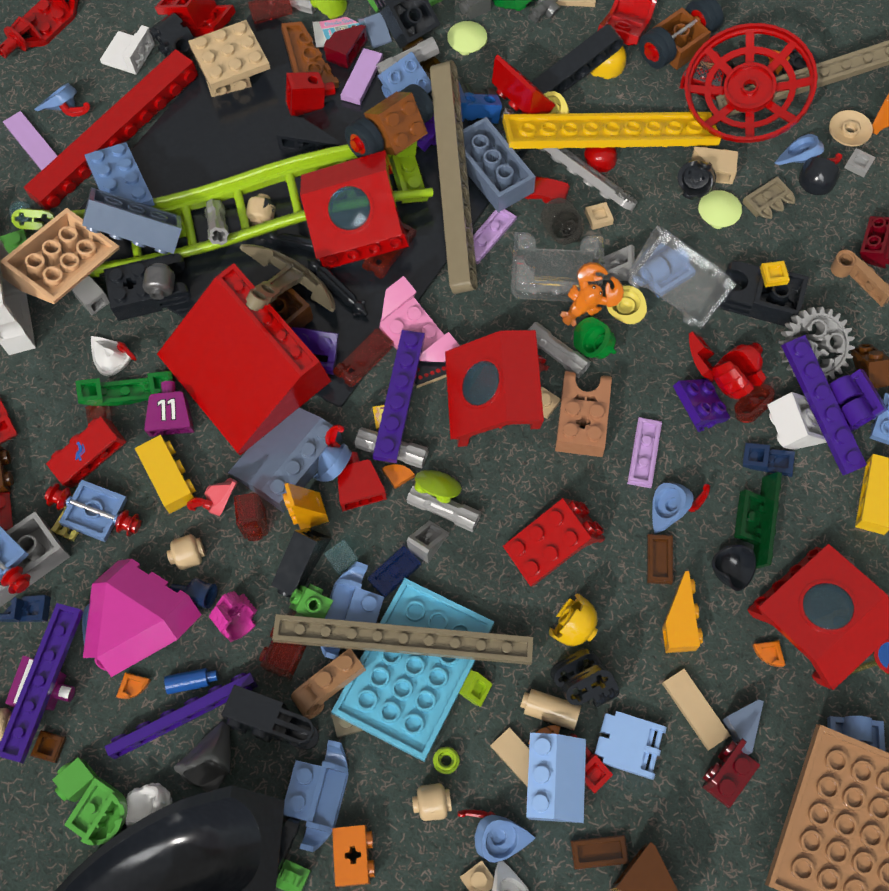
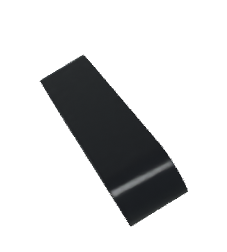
(580, 61)

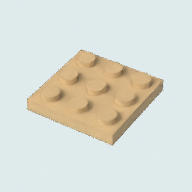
(229, 55)

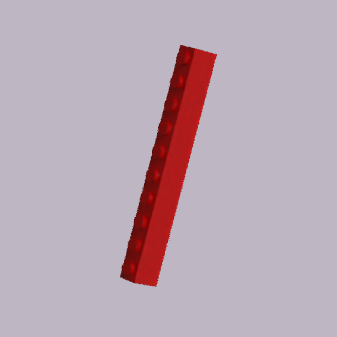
(112, 128)

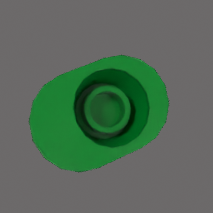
(594, 338)

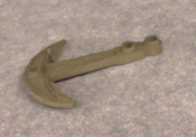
(289, 276)

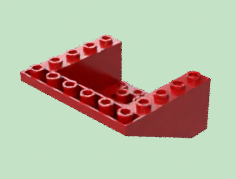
(241, 362)

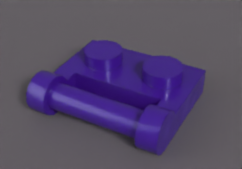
(320, 343)

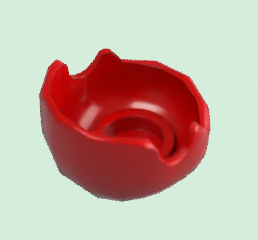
(601, 158)

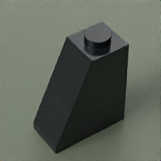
(299, 560)

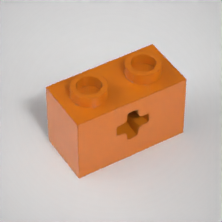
(345, 871)

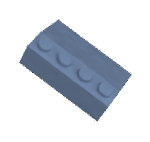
(284, 456)

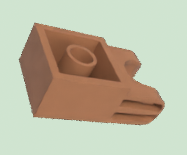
(585, 410)

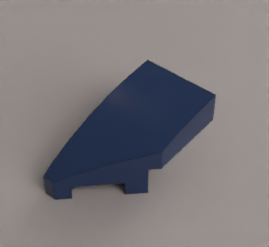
(27, 609)

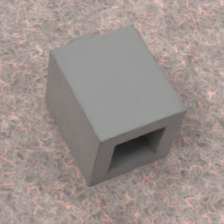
(90, 295)

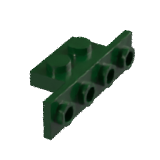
(758, 518)

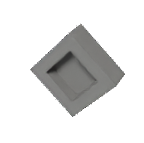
(859, 162)

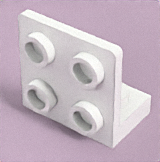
(129, 51)

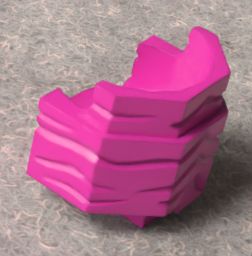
(233, 616)

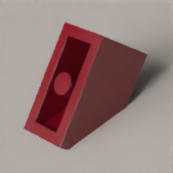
(345, 45)

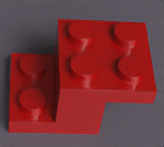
(198, 15)

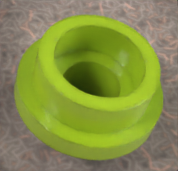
(440, 753)

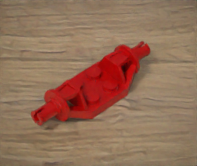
(41, 22)

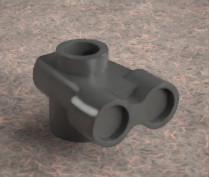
(543, 7)

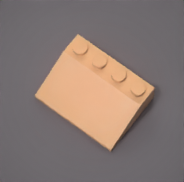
(56, 258)

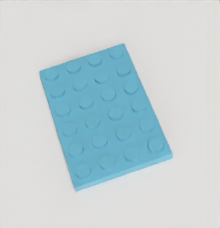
(410, 695)

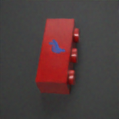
(85, 452)

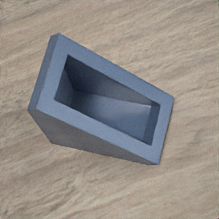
(376, 29)
(745, 724)

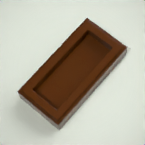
(660, 559)
(599, 852)

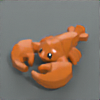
(591, 294)

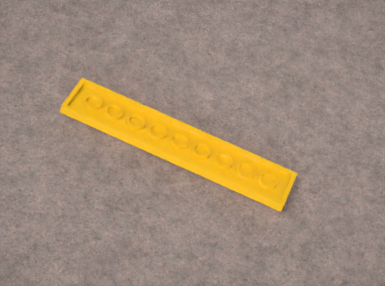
(607, 130)

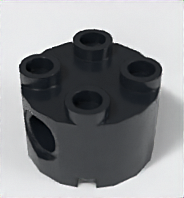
(172, 35)

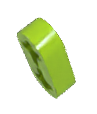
(33, 213)

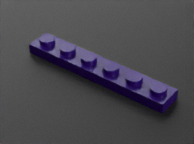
(399, 396)
(824, 405)
(39, 683)
(174, 718)

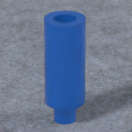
(189, 680)

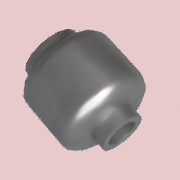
(158, 281)

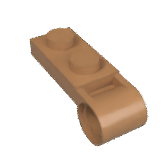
(862, 274)
(325, 683)

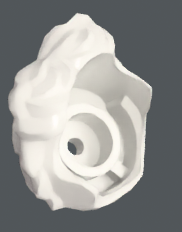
(146, 801)

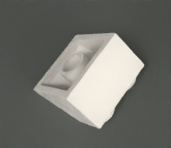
(795, 422)

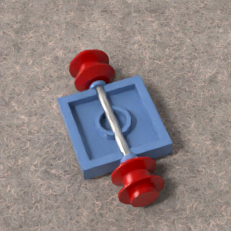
(92, 510)
(10, 557)

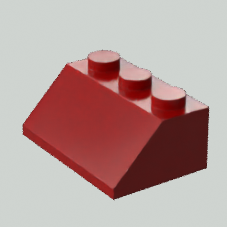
(519, 89)

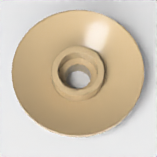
(850, 121)

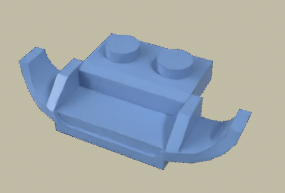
(352, 602)
(317, 795)

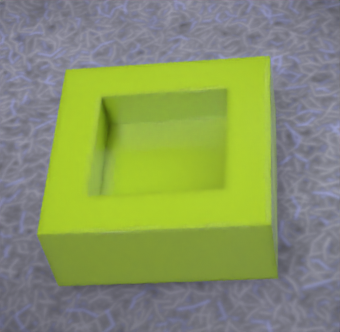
(475, 688)

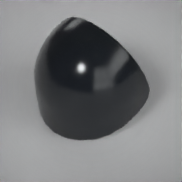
(819, 175)
(735, 566)

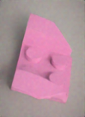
(404, 313)

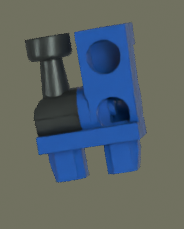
(479, 103)

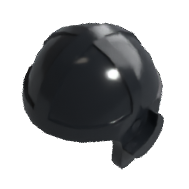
(696, 179)

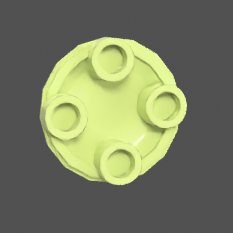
(467, 37)
(720, 209)

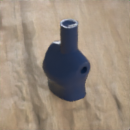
(200, 592)

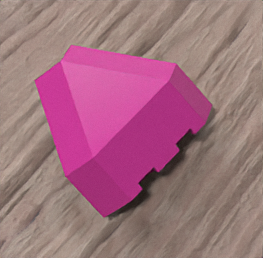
(133, 616)

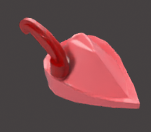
(216, 495)

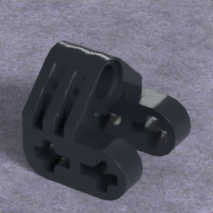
(591, 680)

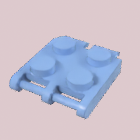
(629, 743)

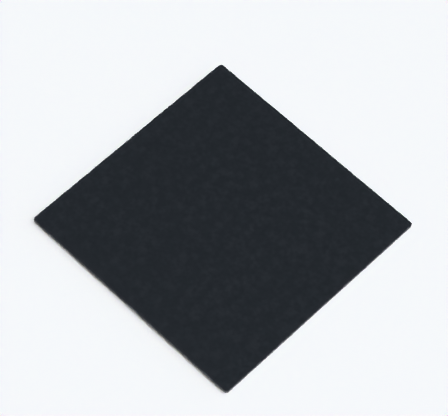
(235, 132)

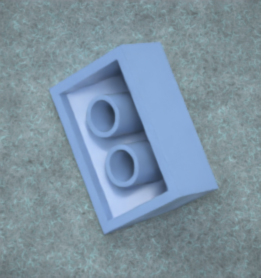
(556, 778)

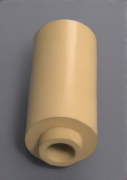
(550, 709)

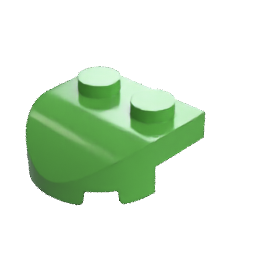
(99, 813)

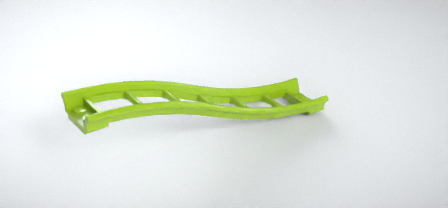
(404, 169)

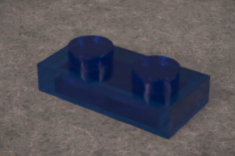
(394, 571)

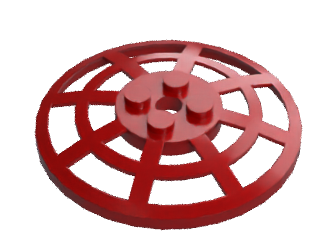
(750, 73)

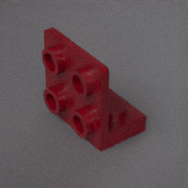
(731, 775)

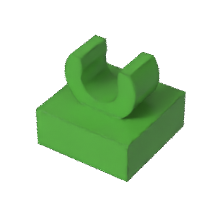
(292, 877)

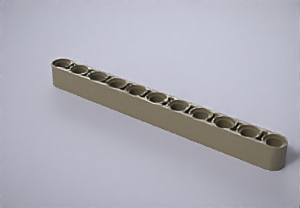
(453, 178)

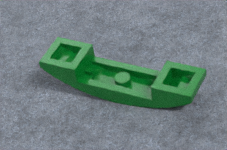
(120, 392)

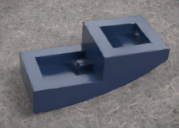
(764, 459)

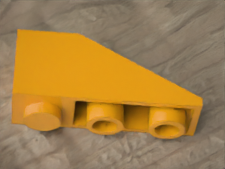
(304, 506)
(680, 625)

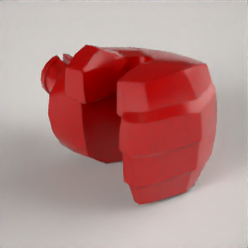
(740, 370)

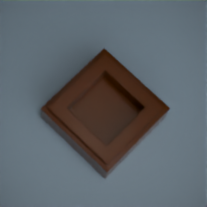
(48, 746)

